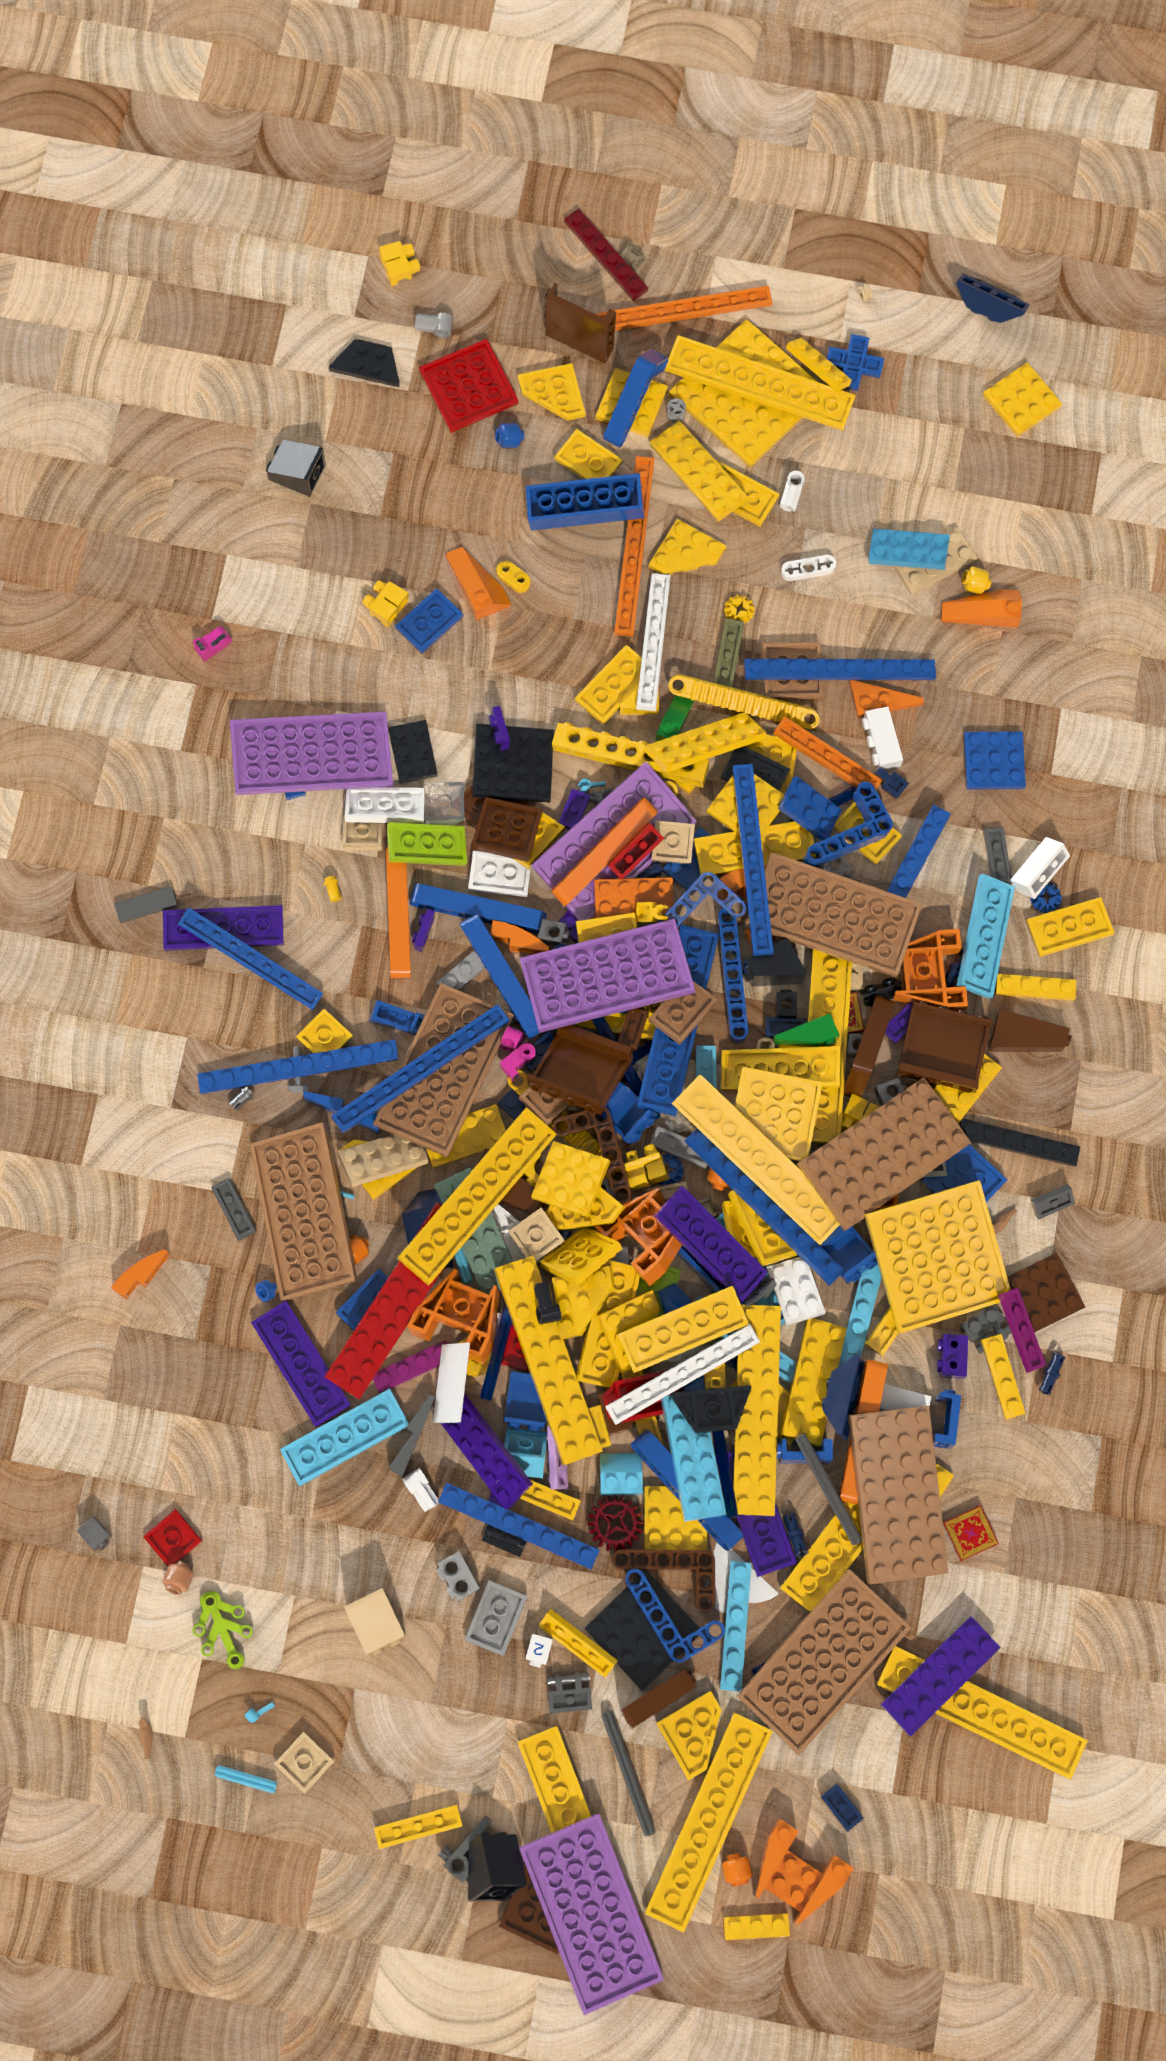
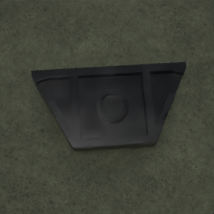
(367, 362)
(712, 1408)

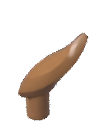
(1001, 1222)
(145, 1737)

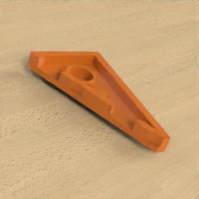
(872, 697)

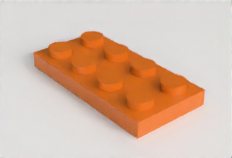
(621, 896)

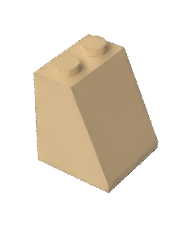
(375, 1622)

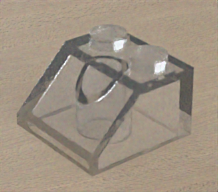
(444, 803)

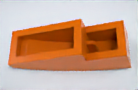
(518, 939)
(140, 1273)

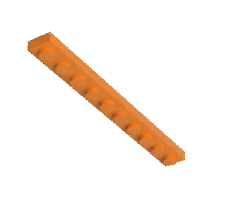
(691, 308)
(634, 555)

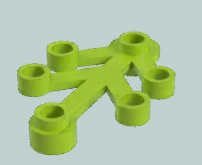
(220, 1627)

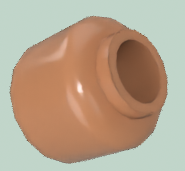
(178, 1578)

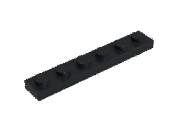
(1020, 1143)

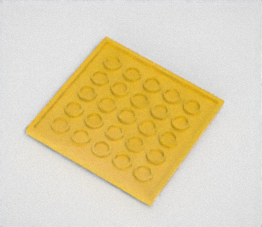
(737, 422)
(938, 1256)

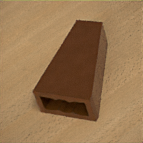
(1026, 1034)
(520, 1196)
(658, 1698)

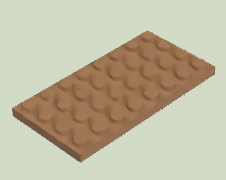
(838, 915)
(438, 1105)
(883, 1153)
(303, 1212)
(898, 1494)
(823, 1661)

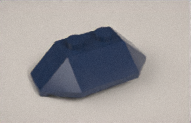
(990, 300)
(417, 1213)
(842, 1394)

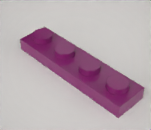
(1022, 1330)
(408, 1368)

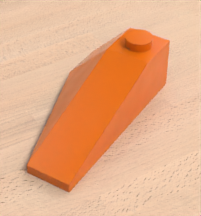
(478, 586)
(989, 608)

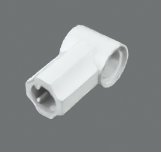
(792, 492)
(418, 1486)

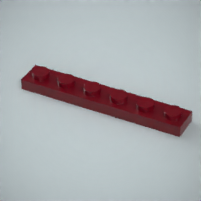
(606, 255)

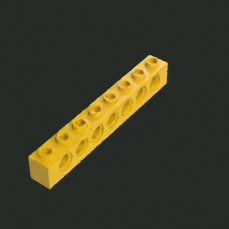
(562, 743)

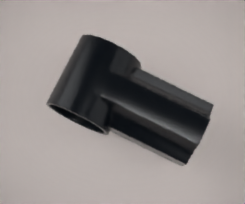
(547, 1308)

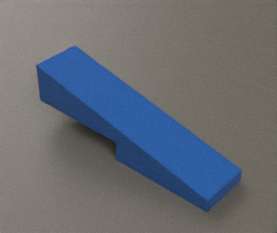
(396, 1018)
(334, 1104)

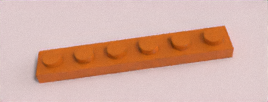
(824, 754)

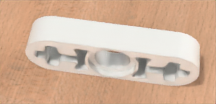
(823, 570)

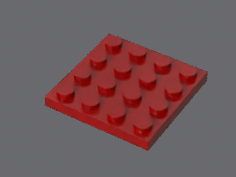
(468, 385)

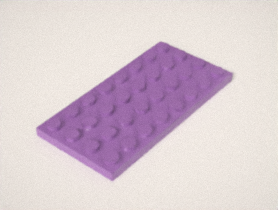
(311, 753)
(584, 835)
(607, 975)
(591, 1914)

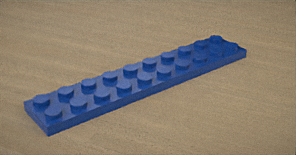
(668, 1059)

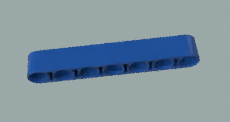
(467, 905)
(501, 974)
(732, 984)
(661, 1463)

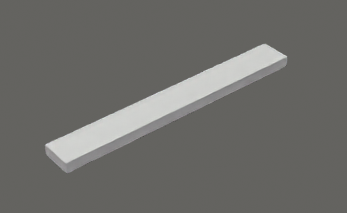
(653, 642)
(682, 1374)

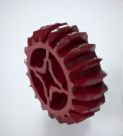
(624, 1508)

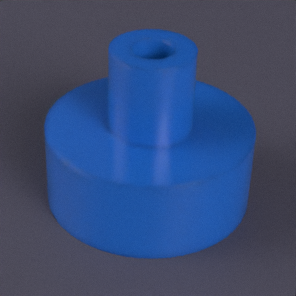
(265, 1290)

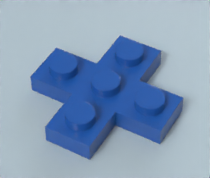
(855, 361)

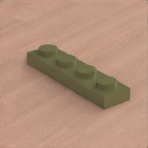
(728, 652)

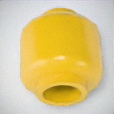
(976, 580)

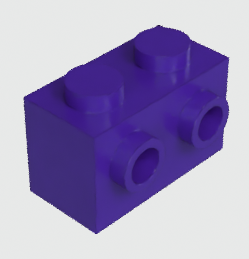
(953, 1356)

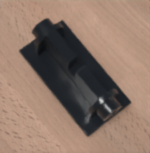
(887, 988)
(504, 1540)

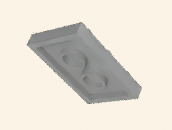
(496, 1618)

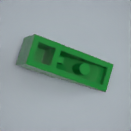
(674, 718)
(812, 1034)

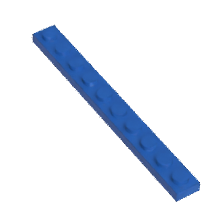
(839, 669)
(752, 860)
(298, 1066)
(420, 1068)
(766, 1208)

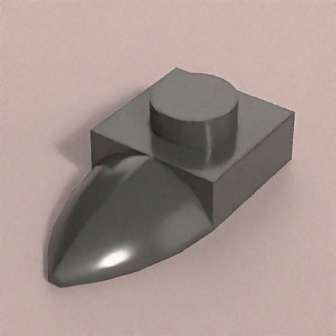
(762, 1290)

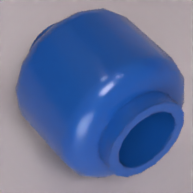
(509, 435)

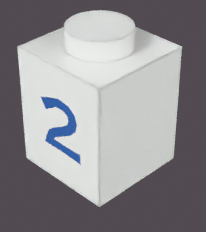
(538, 1650)

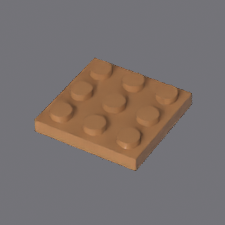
(792, 688)

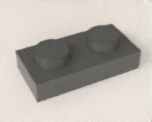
(1053, 1201)

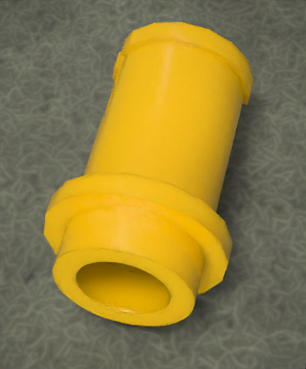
(332, 888)

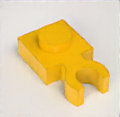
(649, 912)

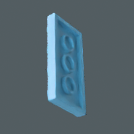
(909, 549)

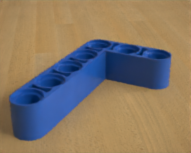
(645, 368)
(855, 835)
(704, 892)
(666, 1622)

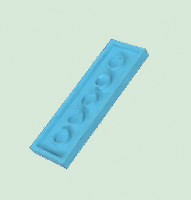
(985, 936)
(344, 1437)
(693, 1466)

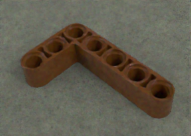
(869, 1047)
(605, 1146)
(673, 1564)

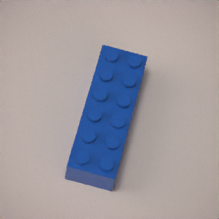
(585, 502)

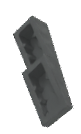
(415, 1427)

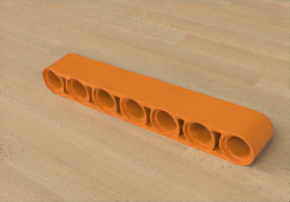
(604, 851)
(398, 919)
(868, 1401)

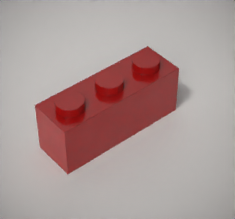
(635, 851)

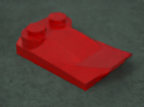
(622, 1387)

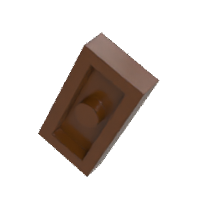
(633, 1028)

